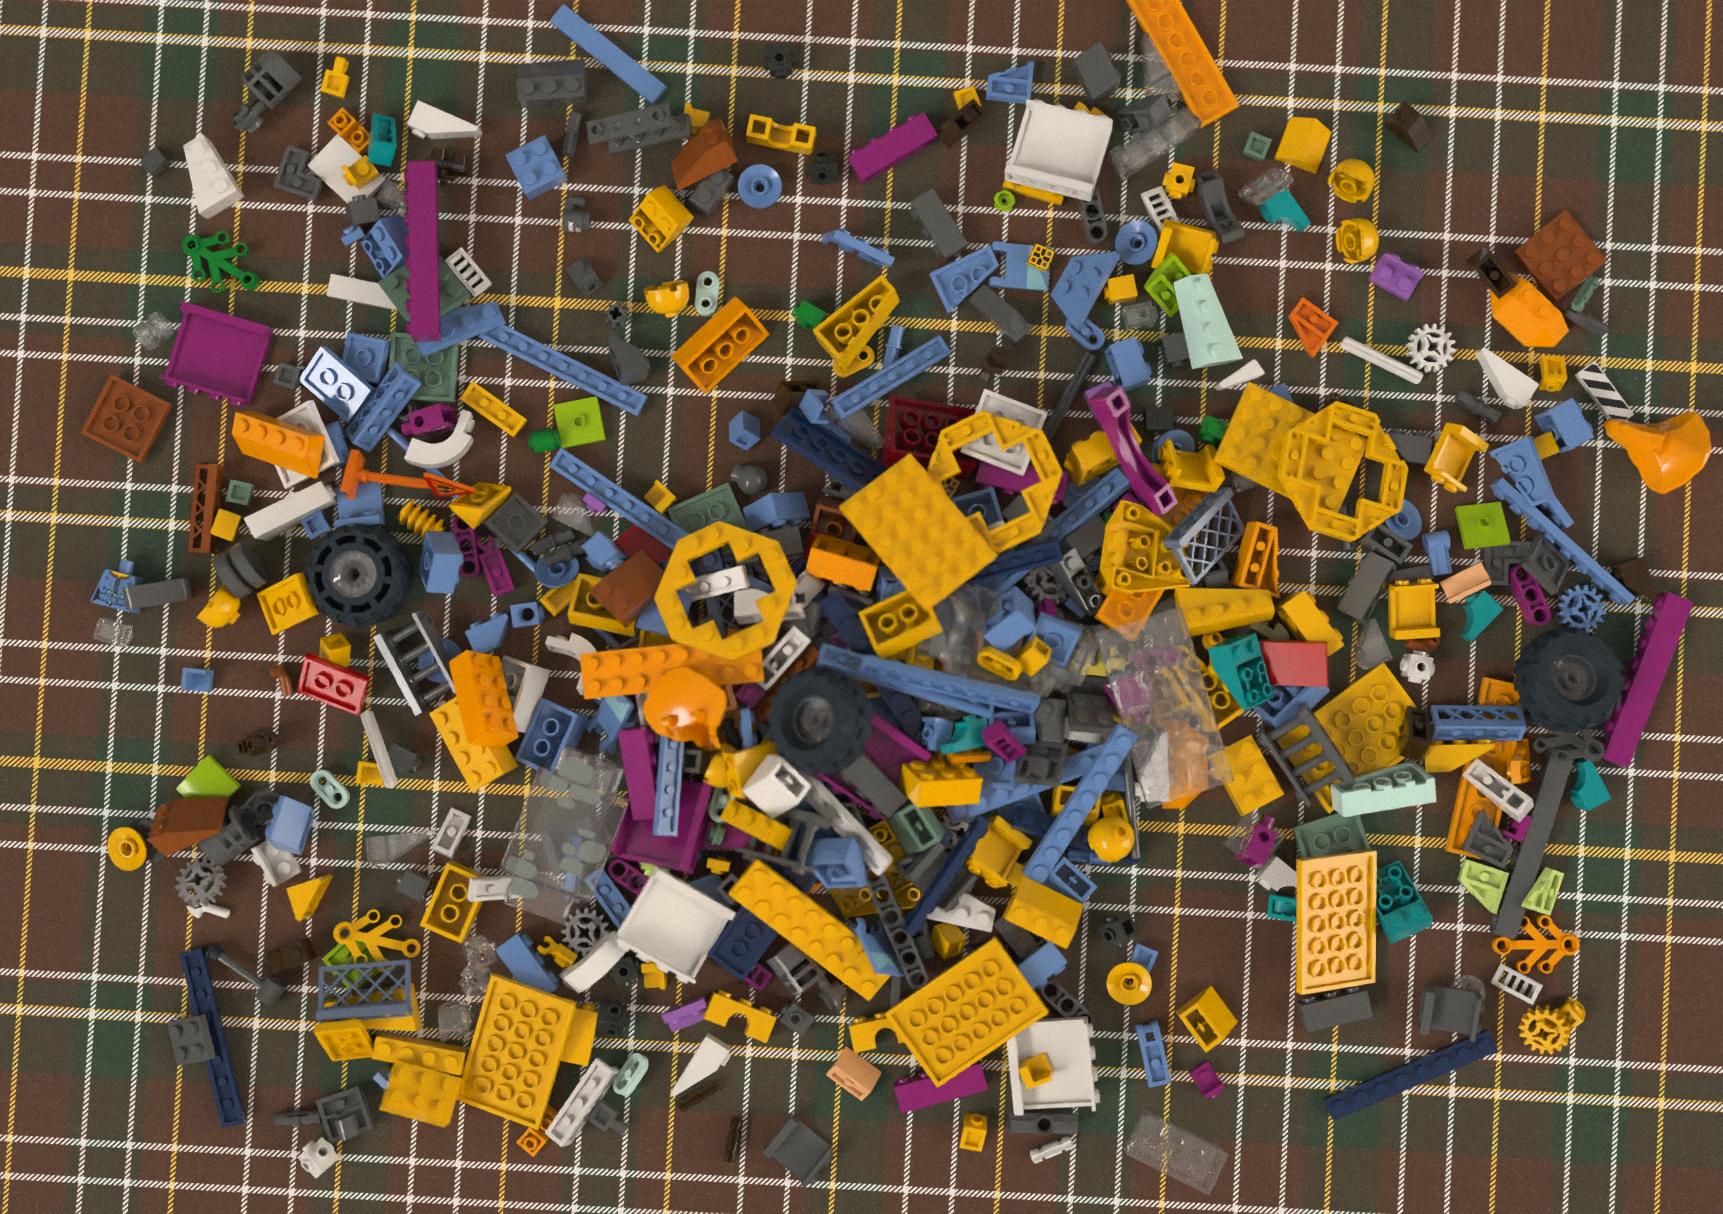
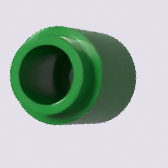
(544, 440)

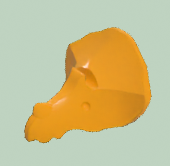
(1664, 451)
(687, 708)

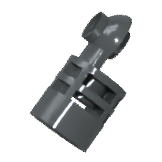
(267, 94)
(240, 827)
(805, 975)

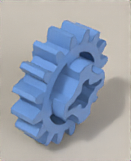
(1578, 600)

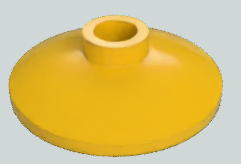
(127, 848)
(1133, 992)

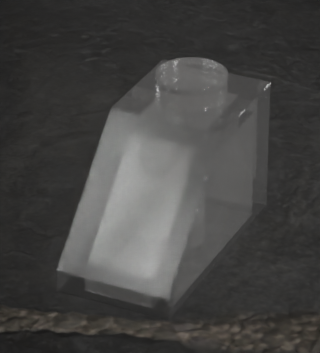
(574, 514)
(1371, 647)

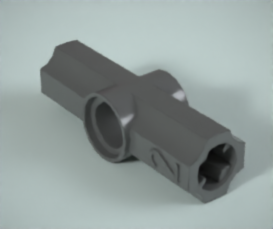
(1058, 1123)

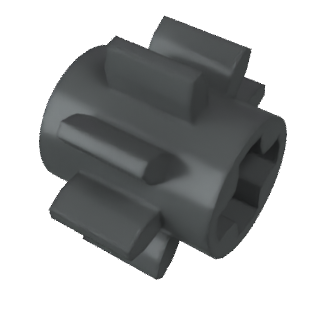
(613, 310)

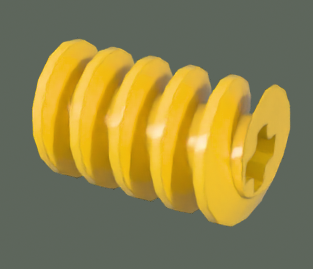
(419, 520)

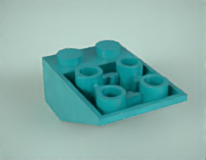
(1242, 669)
(1399, 904)

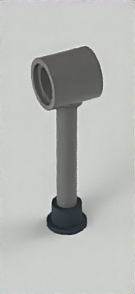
(268, 990)

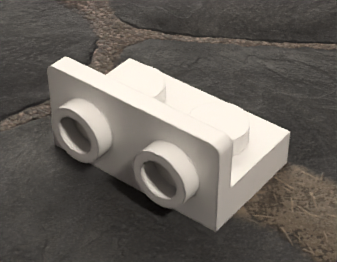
(276, 864)

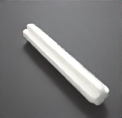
(1381, 360)
(379, 749)

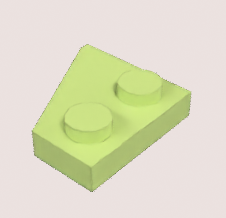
(1483, 883)
(1544, 892)

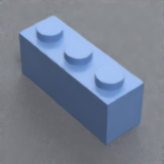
(526, 964)

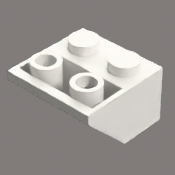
(775, 786)

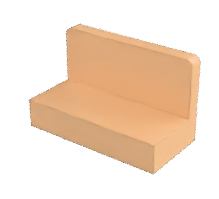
(1465, 582)
(854, 1074)

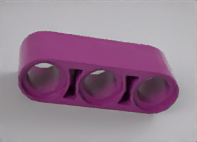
(471, 555)
(1537, 602)
(627, 878)

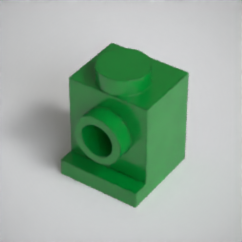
(808, 315)
(1211, 430)

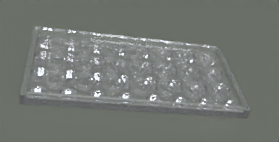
(1166, 704)

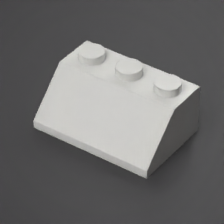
(525, 688)

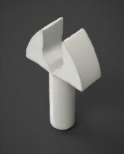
(213, 909)

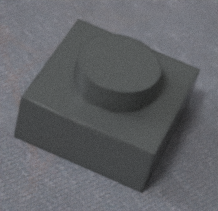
(287, 376)

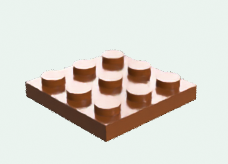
(1560, 256)
(126, 418)

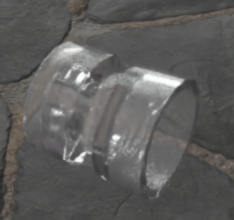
(154, 330)

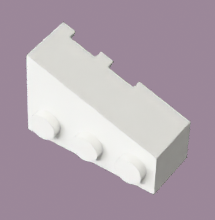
(210, 178)
(970, 913)

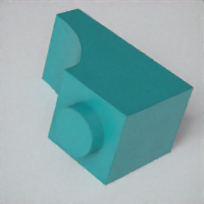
(382, 140)
(1284, 209)
(1480, 612)
(966, 735)
(1589, 787)
(1282, 907)

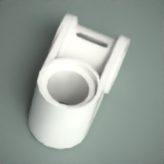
(806, 589)

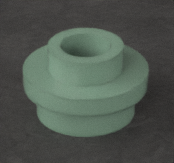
(716, 834)

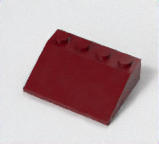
(915, 429)

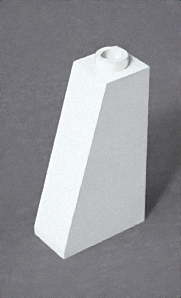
(289, 511)

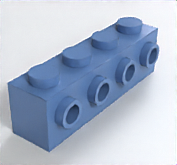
(604, 553)

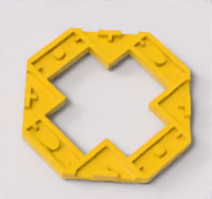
(1008, 434)
(1307, 494)
(680, 575)

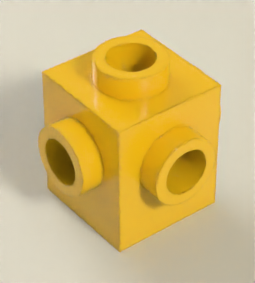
(1179, 173)

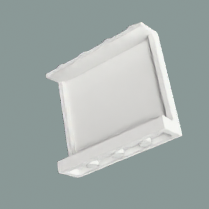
(1059, 150)
(673, 925)
(1070, 1057)

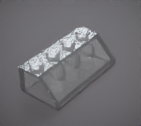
(1153, 143)

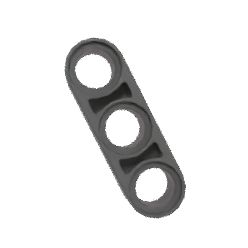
(1093, 223)
(157, 593)
(1059, 995)

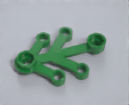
(216, 260)

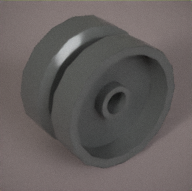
(240, 570)

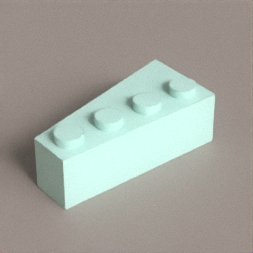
(1204, 323)
(1384, 790)

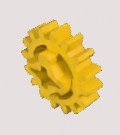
(1547, 1026)

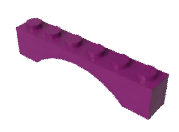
(1114, 416)

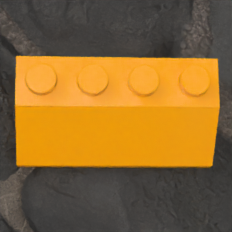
(720, 345)
(278, 442)

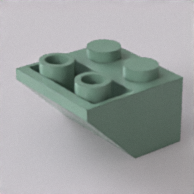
(915, 827)

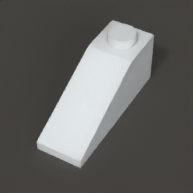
(438, 124)
(1507, 381)
(747, 611)
(782, 655)
(1499, 790)
(704, 1062)

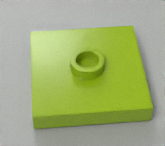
(579, 422)
(1482, 525)

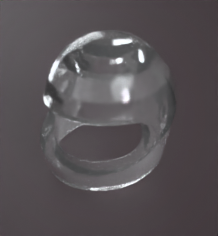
(454, 1017)

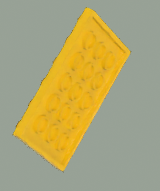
(1256, 439)
(918, 532)
(1363, 726)
(1336, 921)
(966, 1012)
(516, 1051)

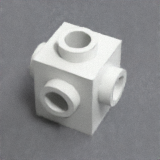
(1409, 666)
(318, 1157)

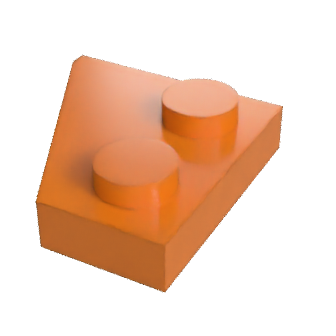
(1311, 325)

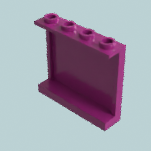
(218, 355)
(888, 750)
(680, 852)

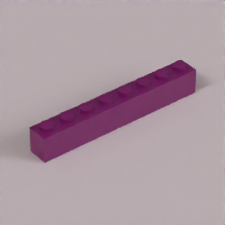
(423, 251)
(1644, 678)

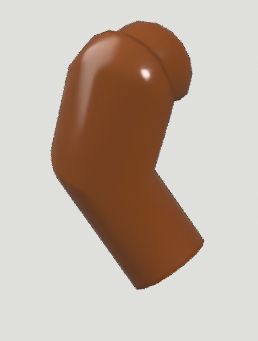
(1424, 645)
(284, 679)

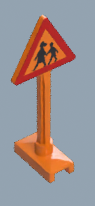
(355, 474)

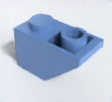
(488, 635)

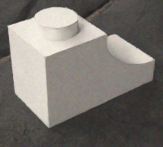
(1276, 874)

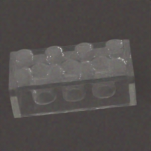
(1176, 1151)

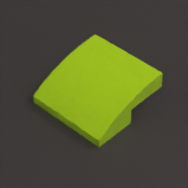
(1161, 284)
(208, 780)
(342, 956)

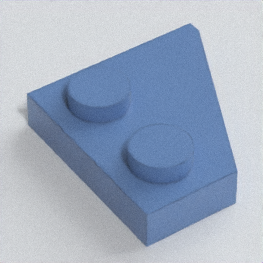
(1011, 85)

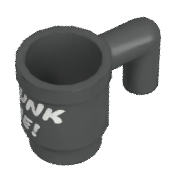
(575, 220)

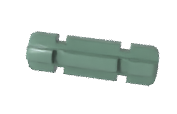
(1584, 293)

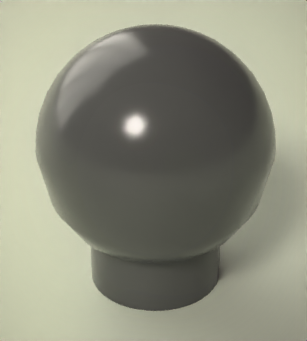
(750, 479)

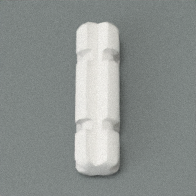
(1051, 1149)

